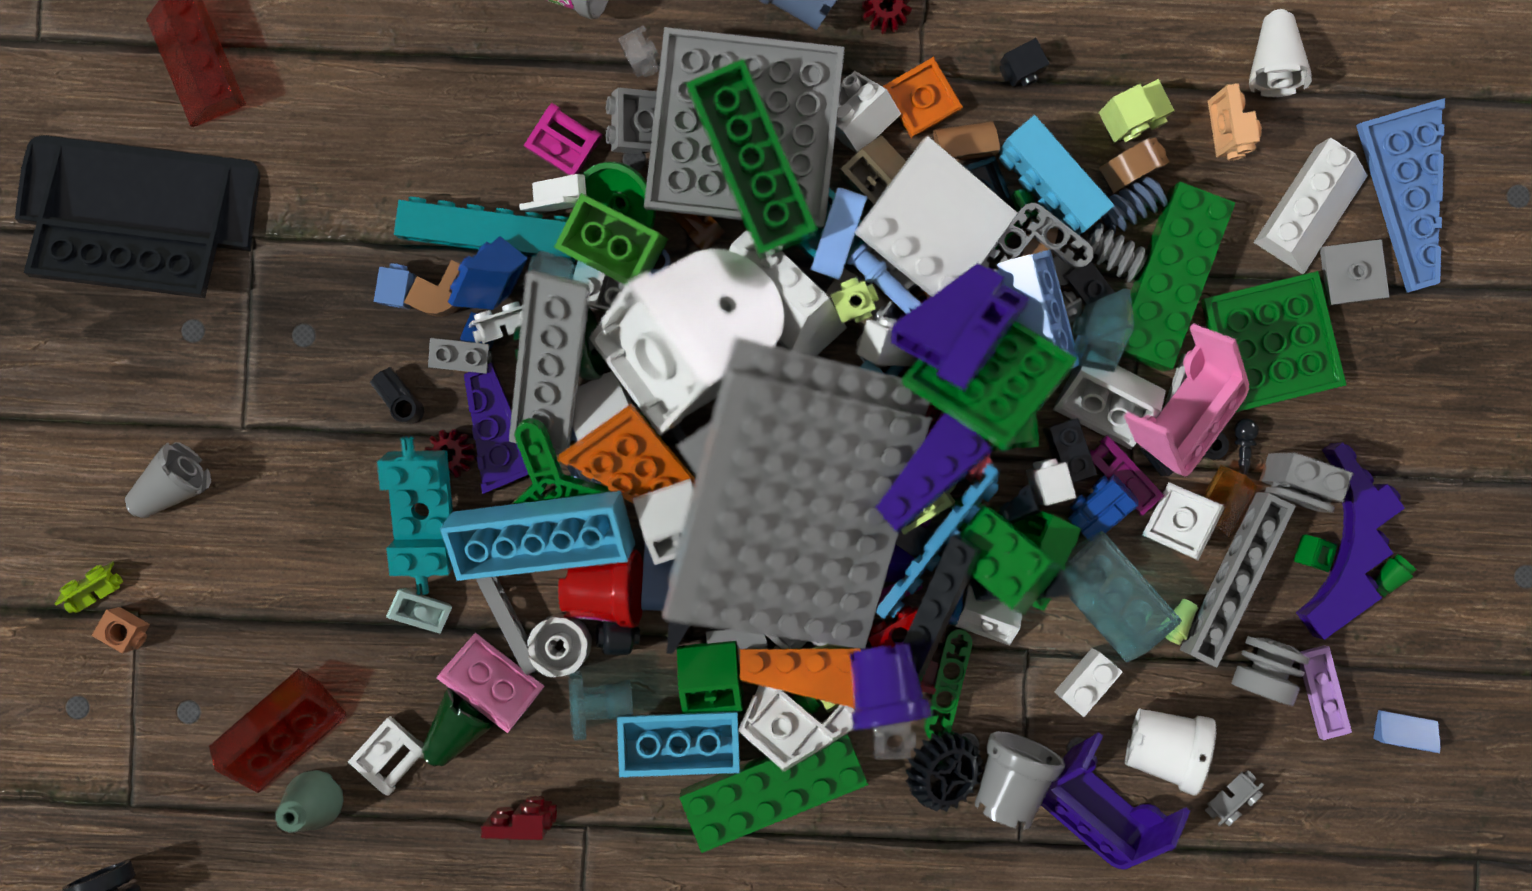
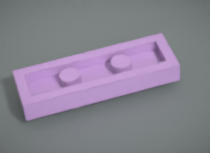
(1325, 693)

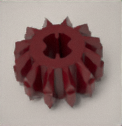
(886, 19)
(453, 442)

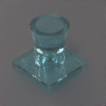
(596, 702)

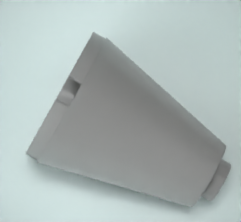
(167, 480)

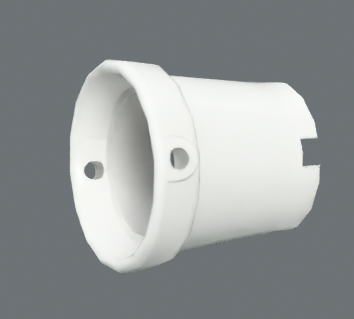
(1171, 748)

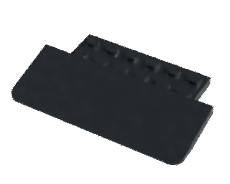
(132, 213)

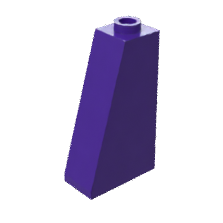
(939, 321)

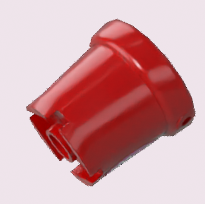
(604, 592)

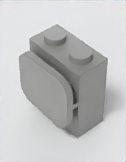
(1305, 481)

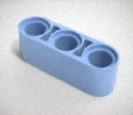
(838, 233)

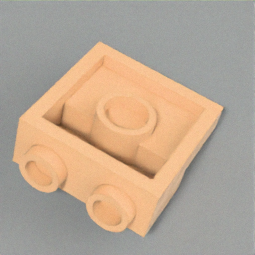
(1231, 128)

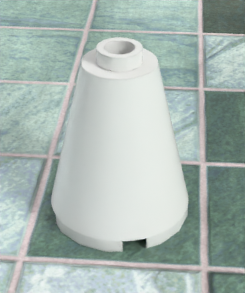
(1280, 57)

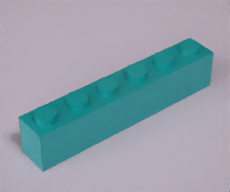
(473, 226)

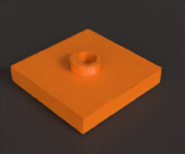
(923, 97)

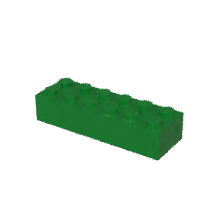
(751, 159)
(1175, 273)
(764, 794)

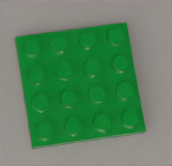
(1280, 337)
(1004, 391)

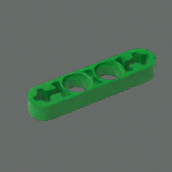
(952, 685)

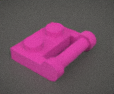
(557, 148)

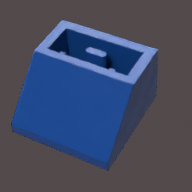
(487, 276)

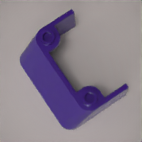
(1103, 818)

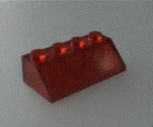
(194, 59)
(276, 732)

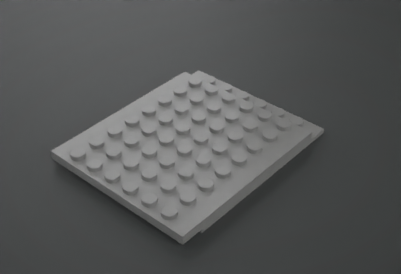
(789, 495)

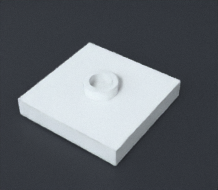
(1183, 521)

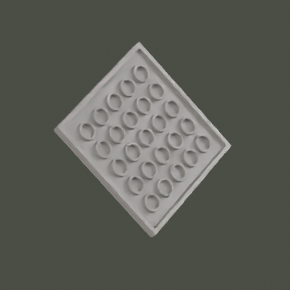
(799, 94)

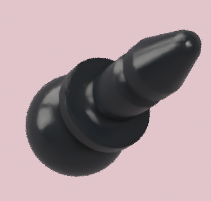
(1246, 431)

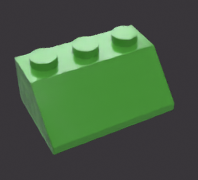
(609, 241)

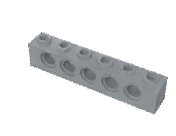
(1237, 578)

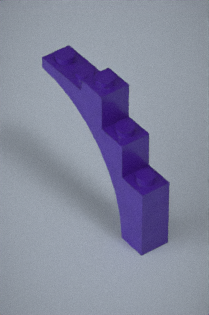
(1362, 547)

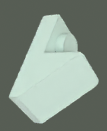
(419, 610)

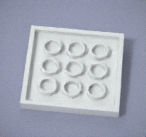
(935, 219)

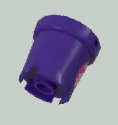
(886, 688)

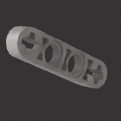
(507, 621)

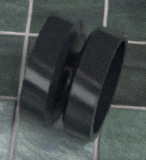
(106, 879)

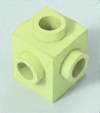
(848, 310)

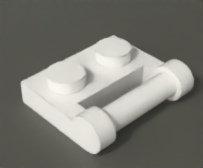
(380, 749)

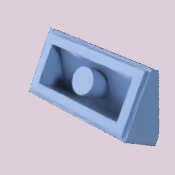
(1407, 731)

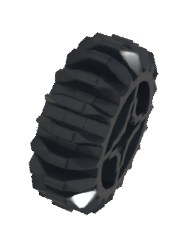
(944, 770)

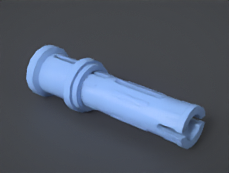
(876, 272)

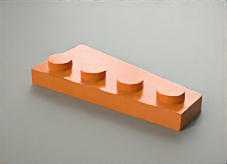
(805, 672)

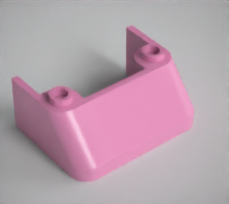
(1199, 407)

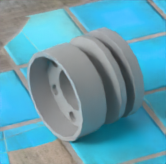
(1270, 670)

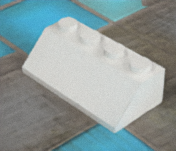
(1312, 205)
(803, 301)

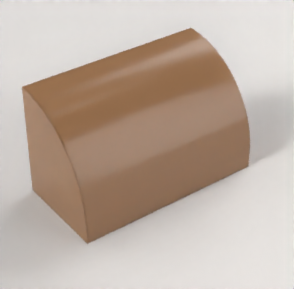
(969, 141)

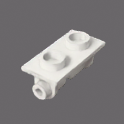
(489, 325)

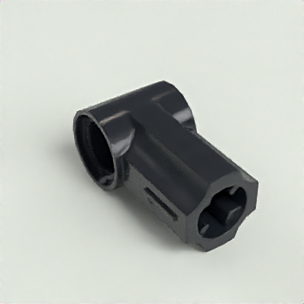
(396, 395)

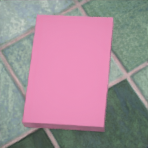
(490, 682)

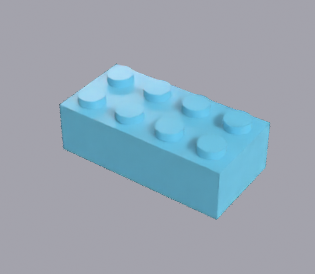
(1053, 176)

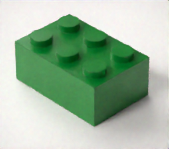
(1009, 561)

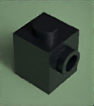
(1024, 64)

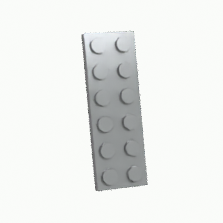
(550, 354)

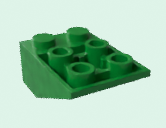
(1053, 537)

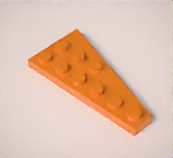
(626, 456)

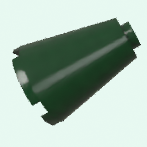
(453, 729)

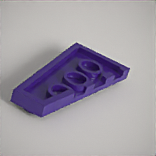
(491, 419)
(936, 466)

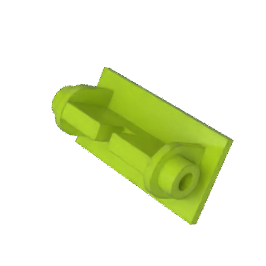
(78, 594)

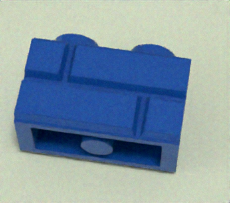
(1103, 507)

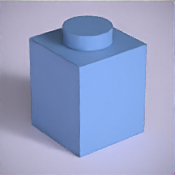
(393, 286)

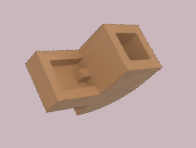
(1134, 164)
(433, 298)

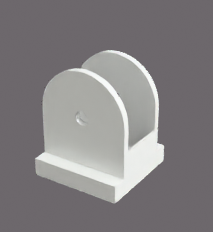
(676, 330)

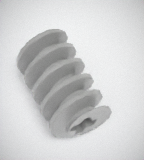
(1115, 252)

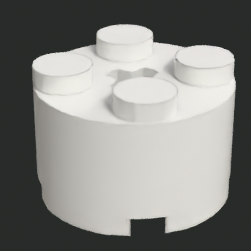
(542, 645)

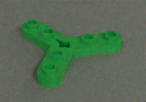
(545, 468)

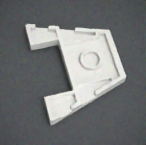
(786, 730)

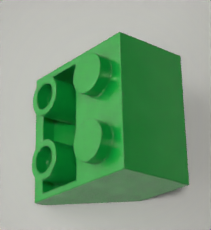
(709, 678)

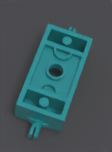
(418, 541)

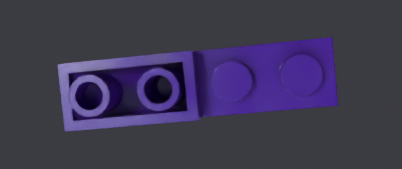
(981, 336)

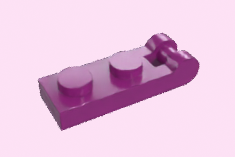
(1127, 472)

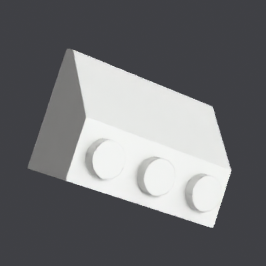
(1104, 398)

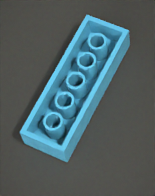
(538, 536)

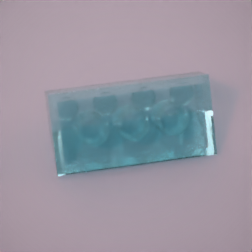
(1117, 598)

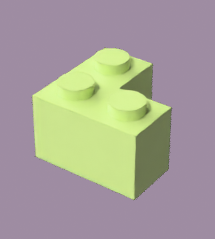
(1135, 111)

